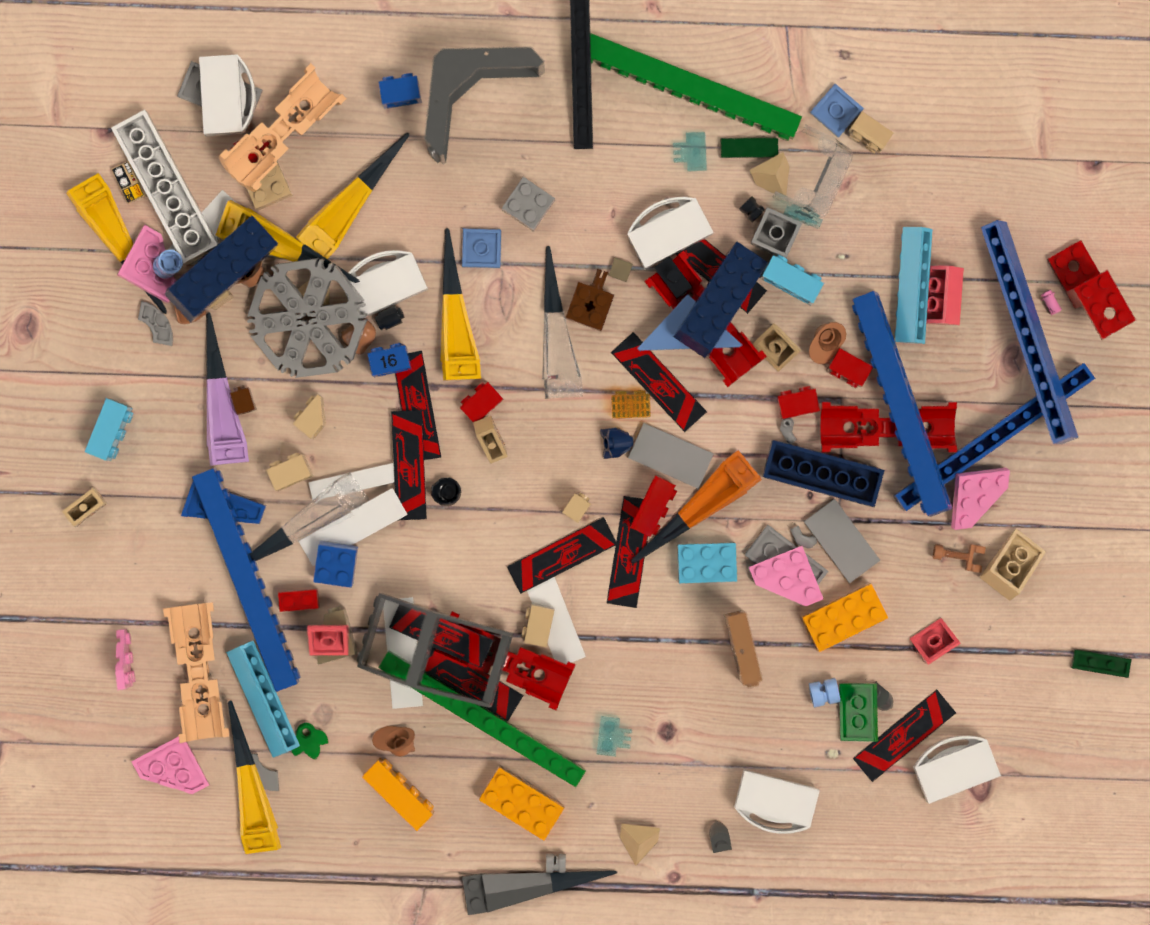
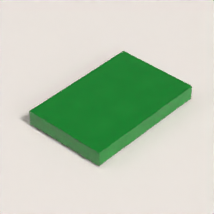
(858, 712)

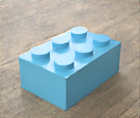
(792, 279)
(109, 430)
(707, 563)

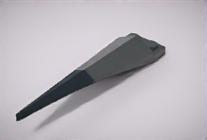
(499, 890)

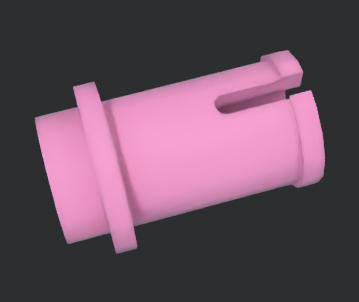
(1051, 302)

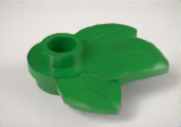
(311, 743)

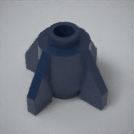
(615, 442)

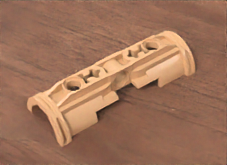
(307, 89)
(194, 724)

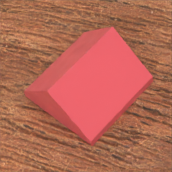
(328, 639)
(934, 641)

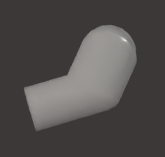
(786, 429)
(802, 540)

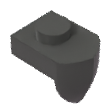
(884, 699)
(719, 837)

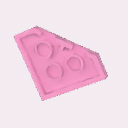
(139, 264)
(976, 494)
(788, 576)
(124, 675)
(172, 767)

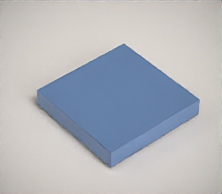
(836, 110)
(481, 248)

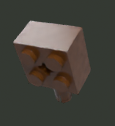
(591, 293)

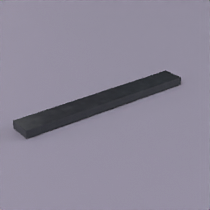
(581, 74)

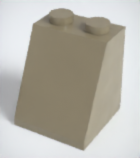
(338, 616)

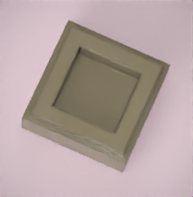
(620, 269)

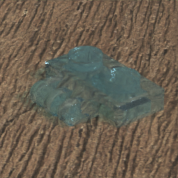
(692, 152)
(807, 218)
(611, 736)

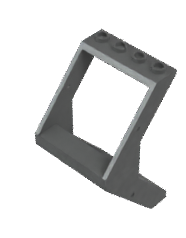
(457, 72)
(424, 647)

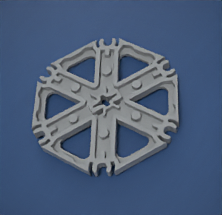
(312, 301)

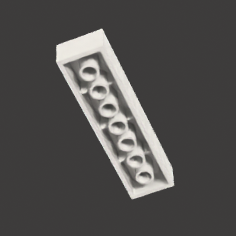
(165, 187)

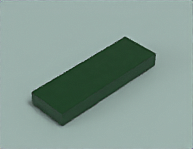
(749, 147)
(1101, 663)

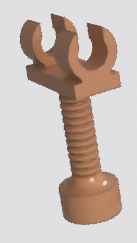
(939, 552)

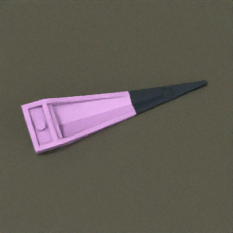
(224, 431)

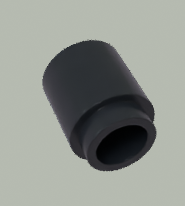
(389, 318)

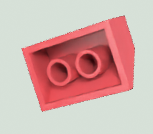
(945, 295)

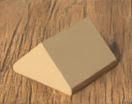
(777, 347)

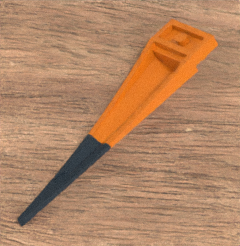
(724, 486)

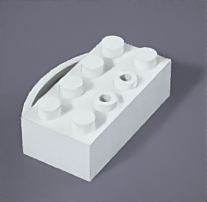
(225, 95)
(668, 230)
(388, 281)
(955, 767)
(776, 801)

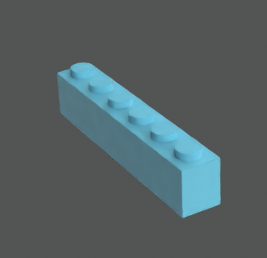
(913, 285)
(263, 699)

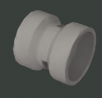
(560, 863)

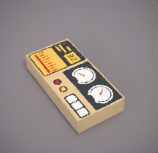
(128, 182)

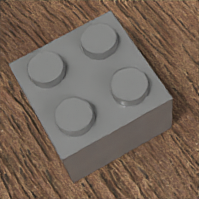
(528, 204)
(776, 233)

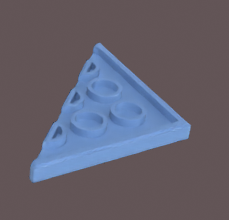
(663, 338)

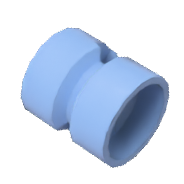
(167, 264)
(824, 692)

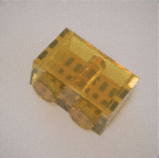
(630, 406)

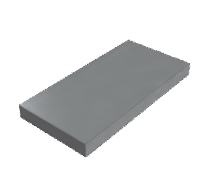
(191, 88)
(670, 455)
(842, 541)
(771, 544)

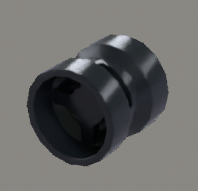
(752, 209)

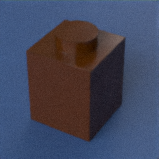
(243, 400)

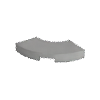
(157, 322)
(268, 777)

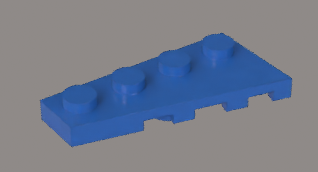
(247, 510)

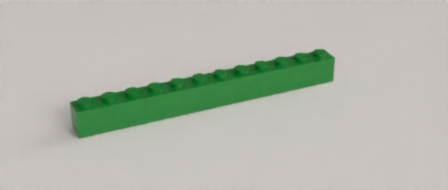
(694, 87)
(491, 724)

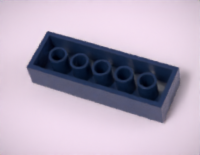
(221, 269)
(720, 299)
(823, 473)

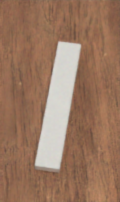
(365, 478)

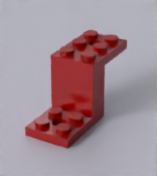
(1091, 289)

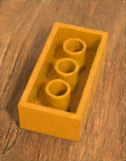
(844, 617)
(398, 793)
(521, 803)

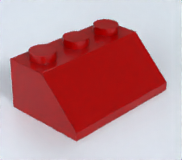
(653, 506)

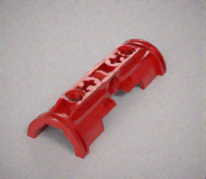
(731, 366)
(834, 417)
(548, 690)

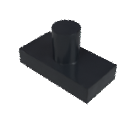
(672, 277)

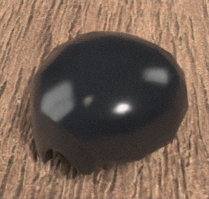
(446, 491)

